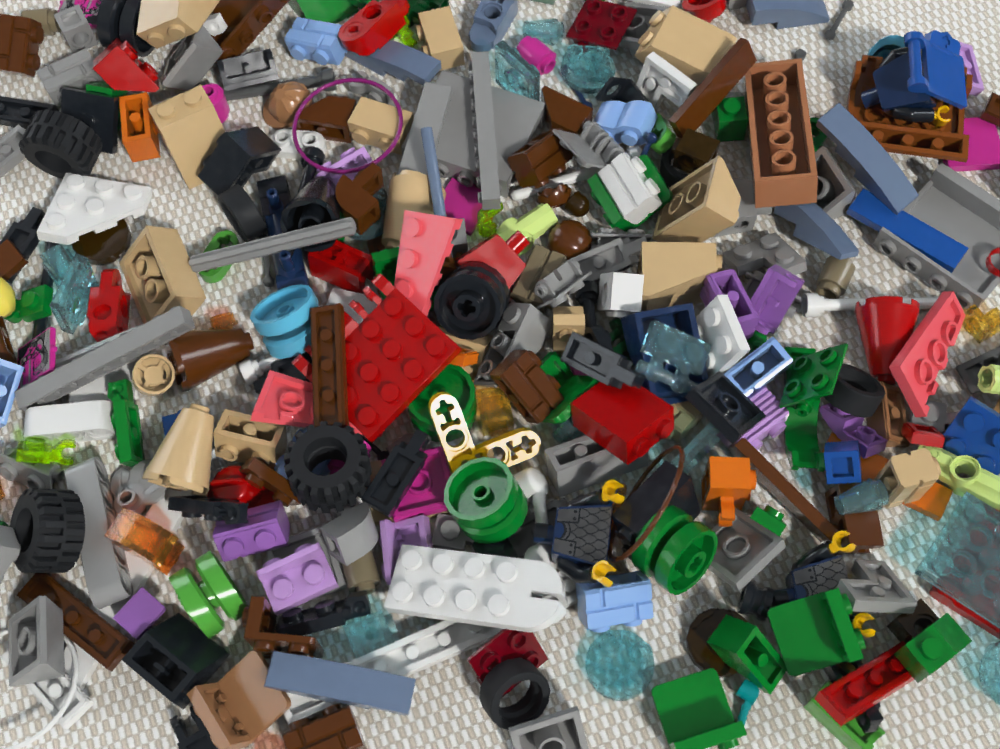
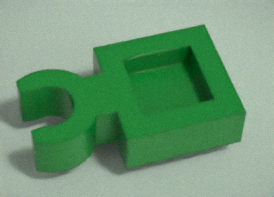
(32, 305)
(770, 519)

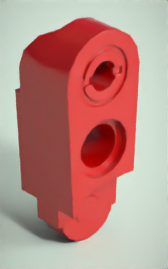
(373, 26)
(108, 306)

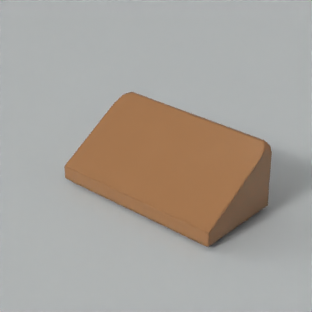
(890, 417)

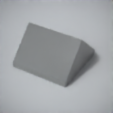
(191, 60)
(833, 188)
(36, 643)
(551, 731)

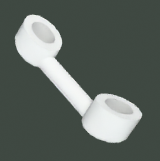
(535, 488)

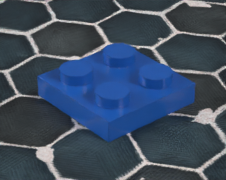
(976, 434)

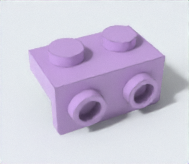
(392, 535)

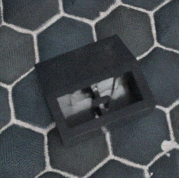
(175, 658)

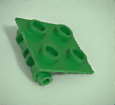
(812, 378)

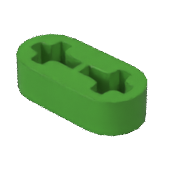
(665, 135)
(220, 238)

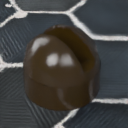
(577, 205)

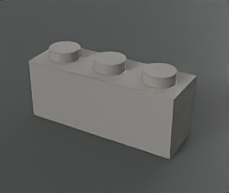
(584, 464)

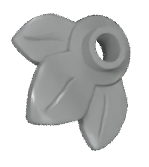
(133, 491)

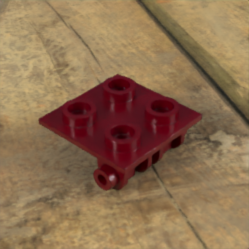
(601, 24)
(504, 646)

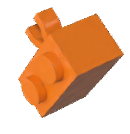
(138, 128)
(727, 485)

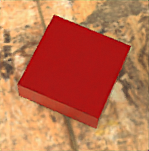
(923, 435)

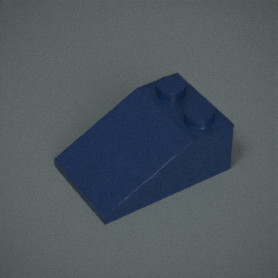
(635, 328)

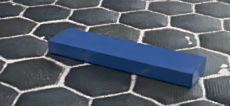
(921, 236)

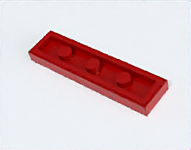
(864, 687)

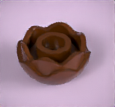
(554, 197)

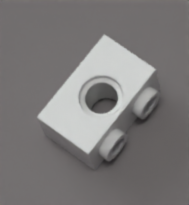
(620, 293)

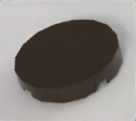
(104, 246)
(698, 634)

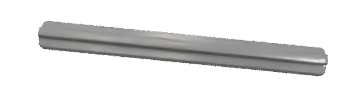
(273, 244)

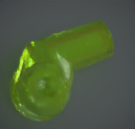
(485, 222)

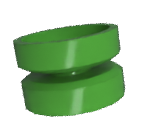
(205, 596)

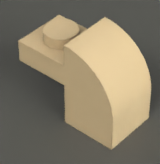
(565, 321)

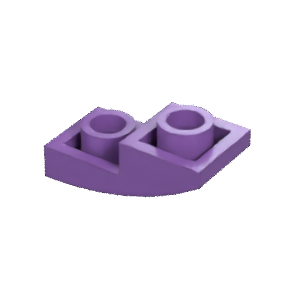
(850, 428)

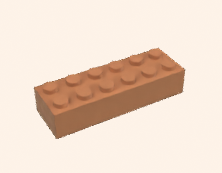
(780, 134)

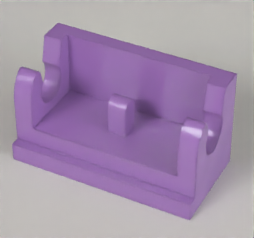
(775, 297)

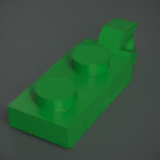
(126, 423)

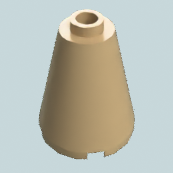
(406, 192)
(185, 453)

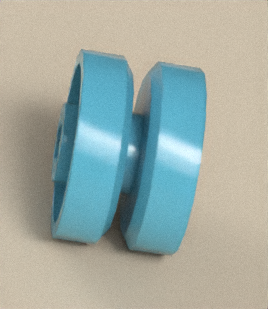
(285, 320)

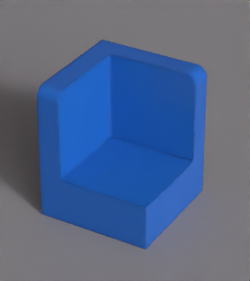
(842, 462)

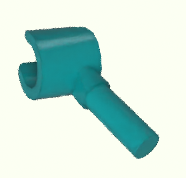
(749, 693)

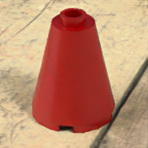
(884, 330)

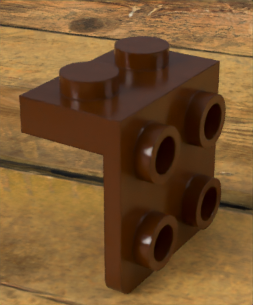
(259, 633)

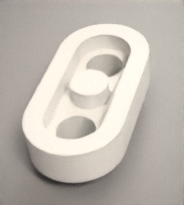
(288, 148)

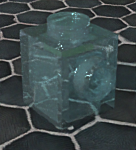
(370, 632)

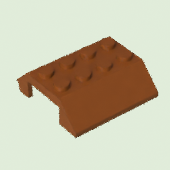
(904, 136)

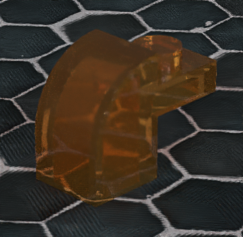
(145, 540)

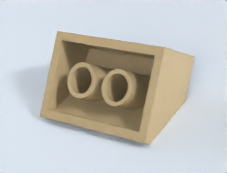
(700, 205)
(160, 273)

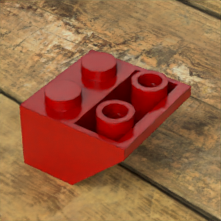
(124, 70)

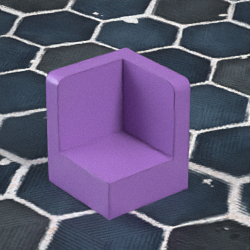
(139, 613)

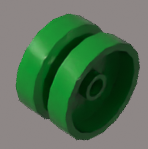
(458, 384)
(485, 500)
(676, 550)

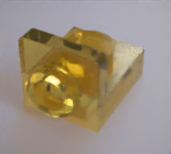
(981, 325)

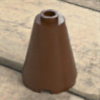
(207, 353)

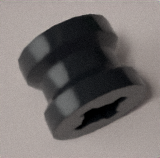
(755, 600)

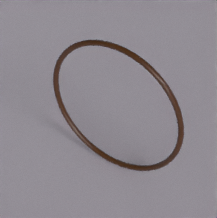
(662, 508)

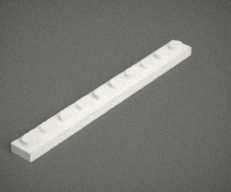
(417, 653)

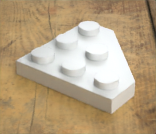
(90, 205)

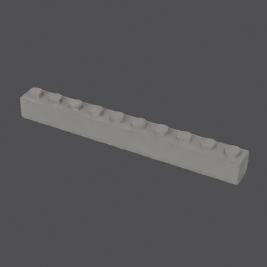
(485, 131)
(105, 358)

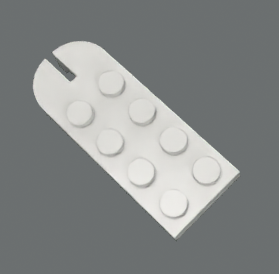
(476, 589)

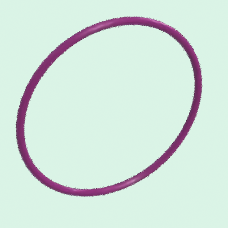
(345, 80)

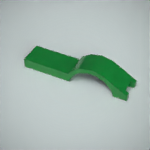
(801, 432)

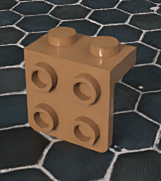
(238, 704)

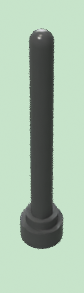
(321, 79)

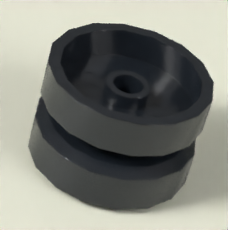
(120, 21)
(471, 300)

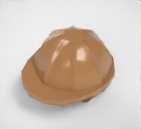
(284, 103)

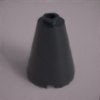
(312, 207)

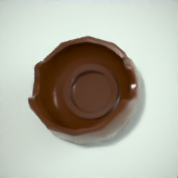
(569, 238)

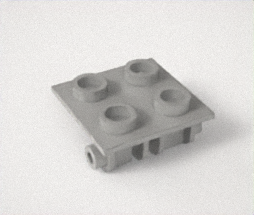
(592, 147)

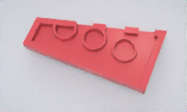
(421, 255)
(926, 352)
(286, 402)

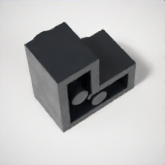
(237, 158)

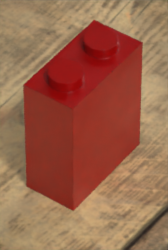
(623, 419)

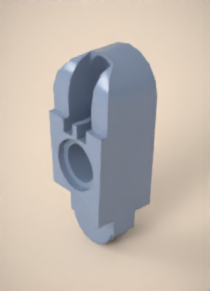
(491, 23)

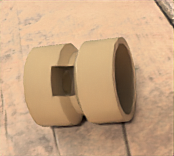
(153, 375)

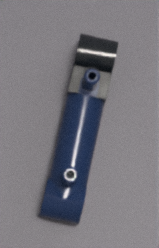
(274, 197)

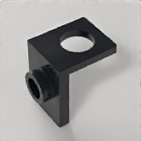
(625, 92)

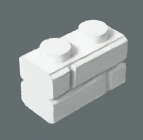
(630, 188)

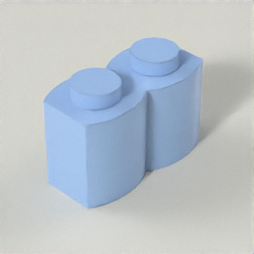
(627, 121)

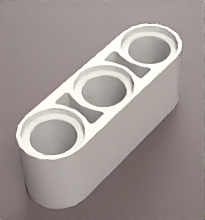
(72, 421)

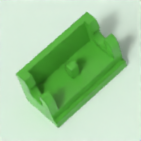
(850, 733)

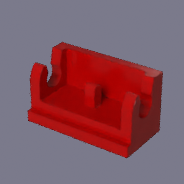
(342, 266)

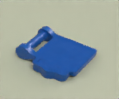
(941, 67)

